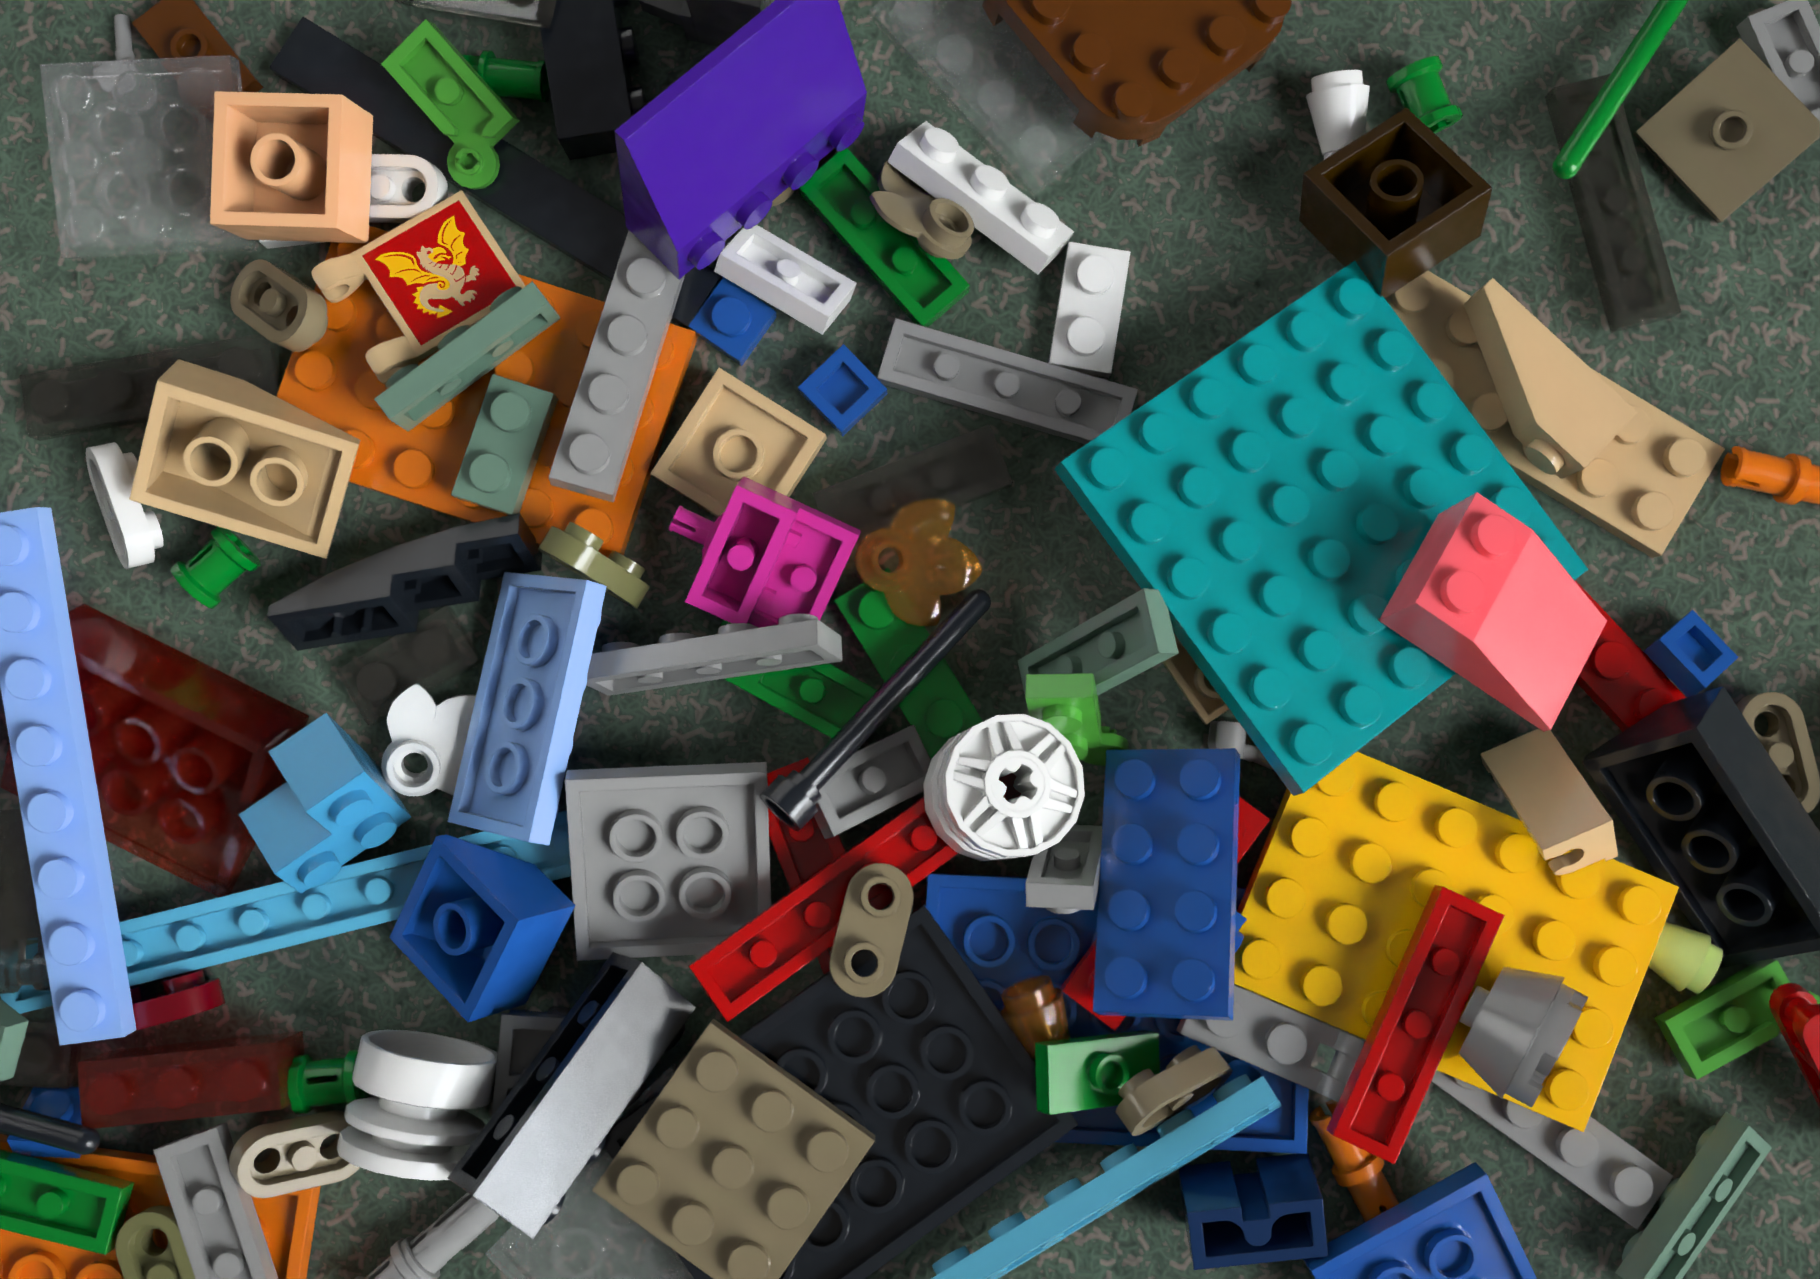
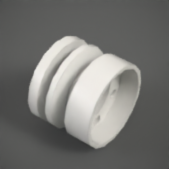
(968, 800)
(418, 1116)

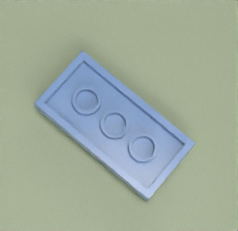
(527, 706)

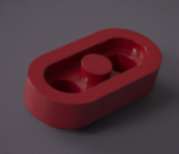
(182, 997)

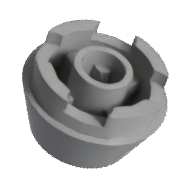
(1519, 1030)

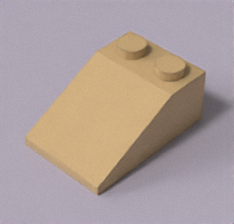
(243, 460)

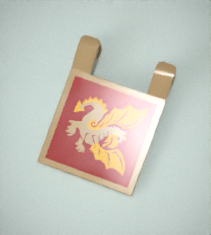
(429, 275)

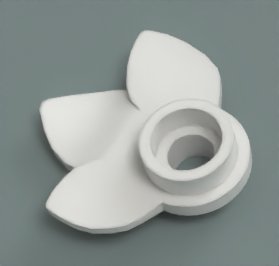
(430, 730)

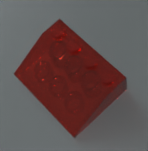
(173, 750)

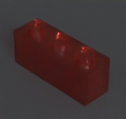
(187, 1080)

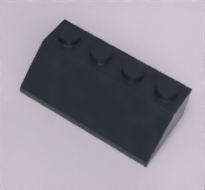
(1717, 826)

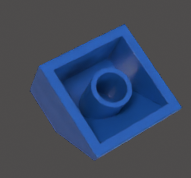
(480, 926)

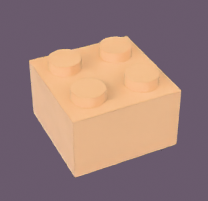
(291, 167)

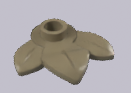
(938, 224)

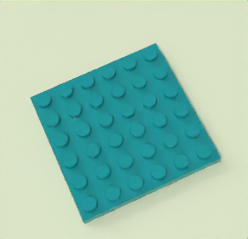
(1286, 507)

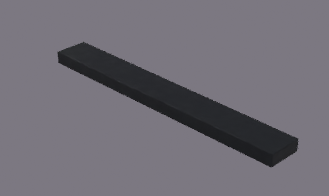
(522, 190)

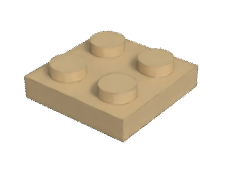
(735, 436)

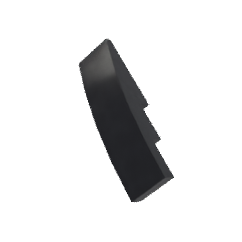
(390, 588)

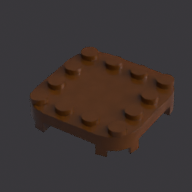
(1140, 60)

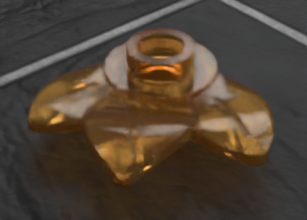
(927, 565)

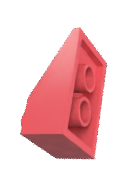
(1497, 609)

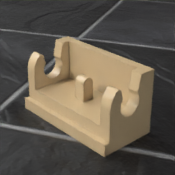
(1552, 801)

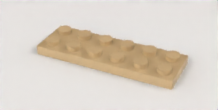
(1631, 488)

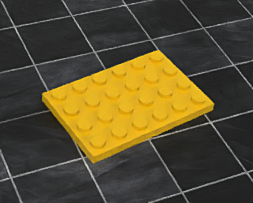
(1352, 877)

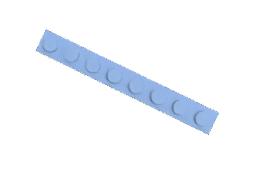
(58, 787)

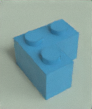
(325, 810)

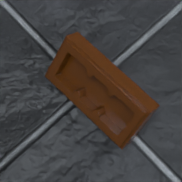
(184, 30)

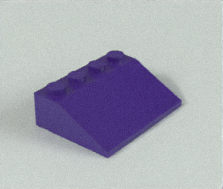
(739, 131)

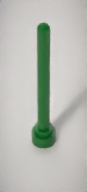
(1616, 88)

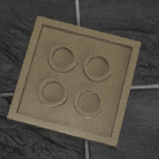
(734, 1161)

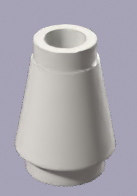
(1338, 108)

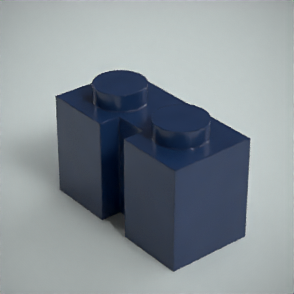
(1253, 1215)

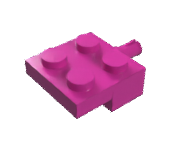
(765, 556)

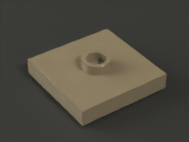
(1729, 131)

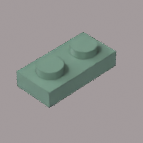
(504, 445)

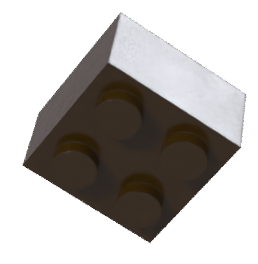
(1394, 202)

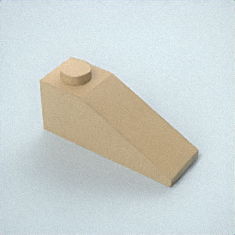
(1546, 390)

